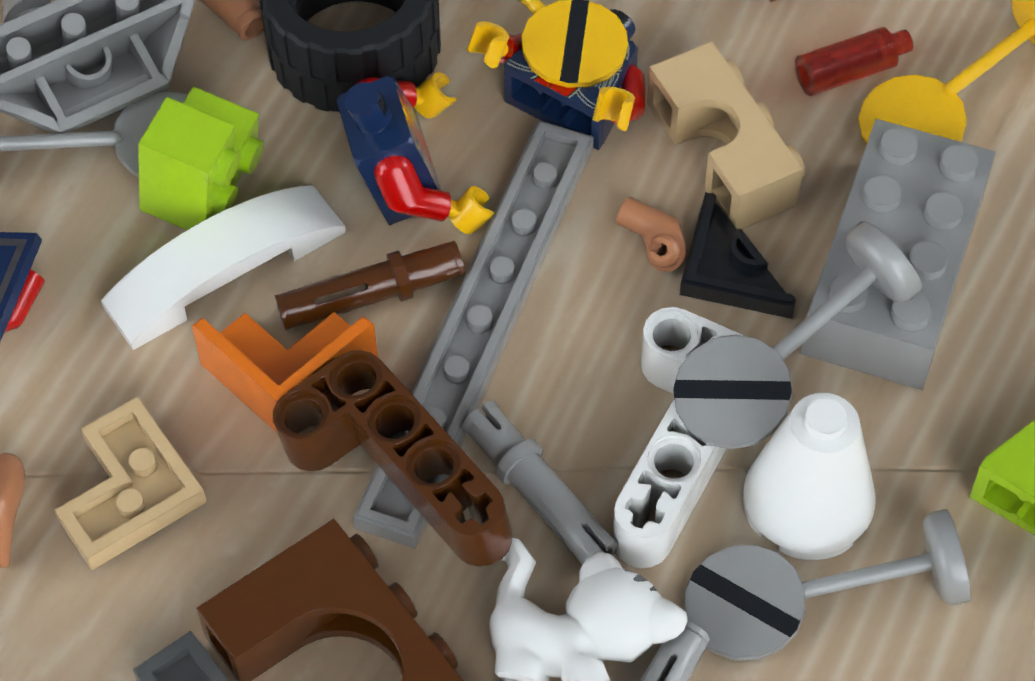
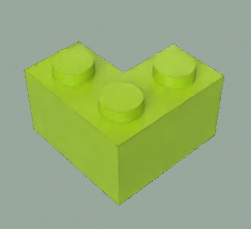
(196, 157)

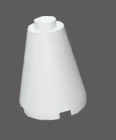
(812, 481)

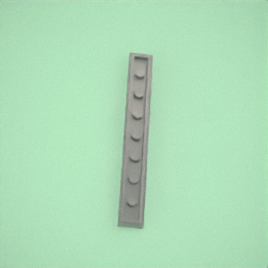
(485, 310)

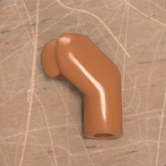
(660, 231)

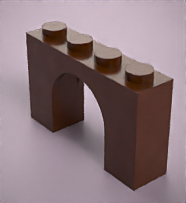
(319, 592)

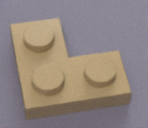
(144, 491)

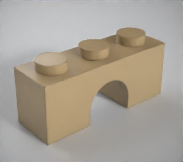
(707, 97)

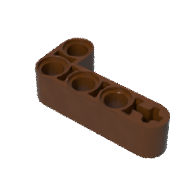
(408, 461)

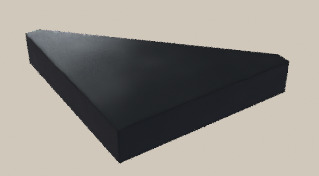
(729, 268)

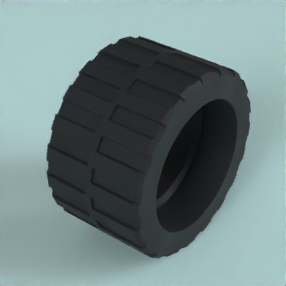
(326, 63)

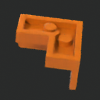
(262, 369)

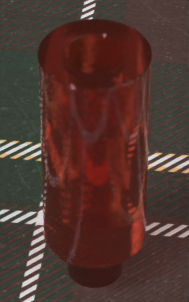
(851, 59)

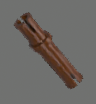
(383, 281)

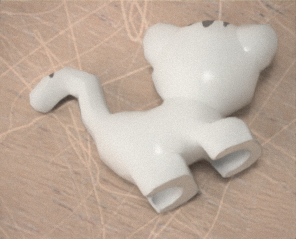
(606, 618)

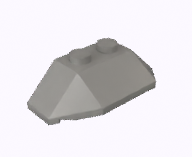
(88, 59)

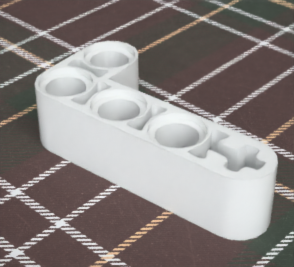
(668, 449)

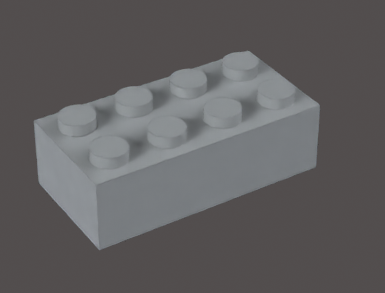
(926, 201)

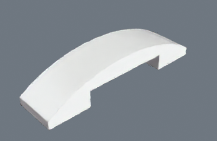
(214, 253)

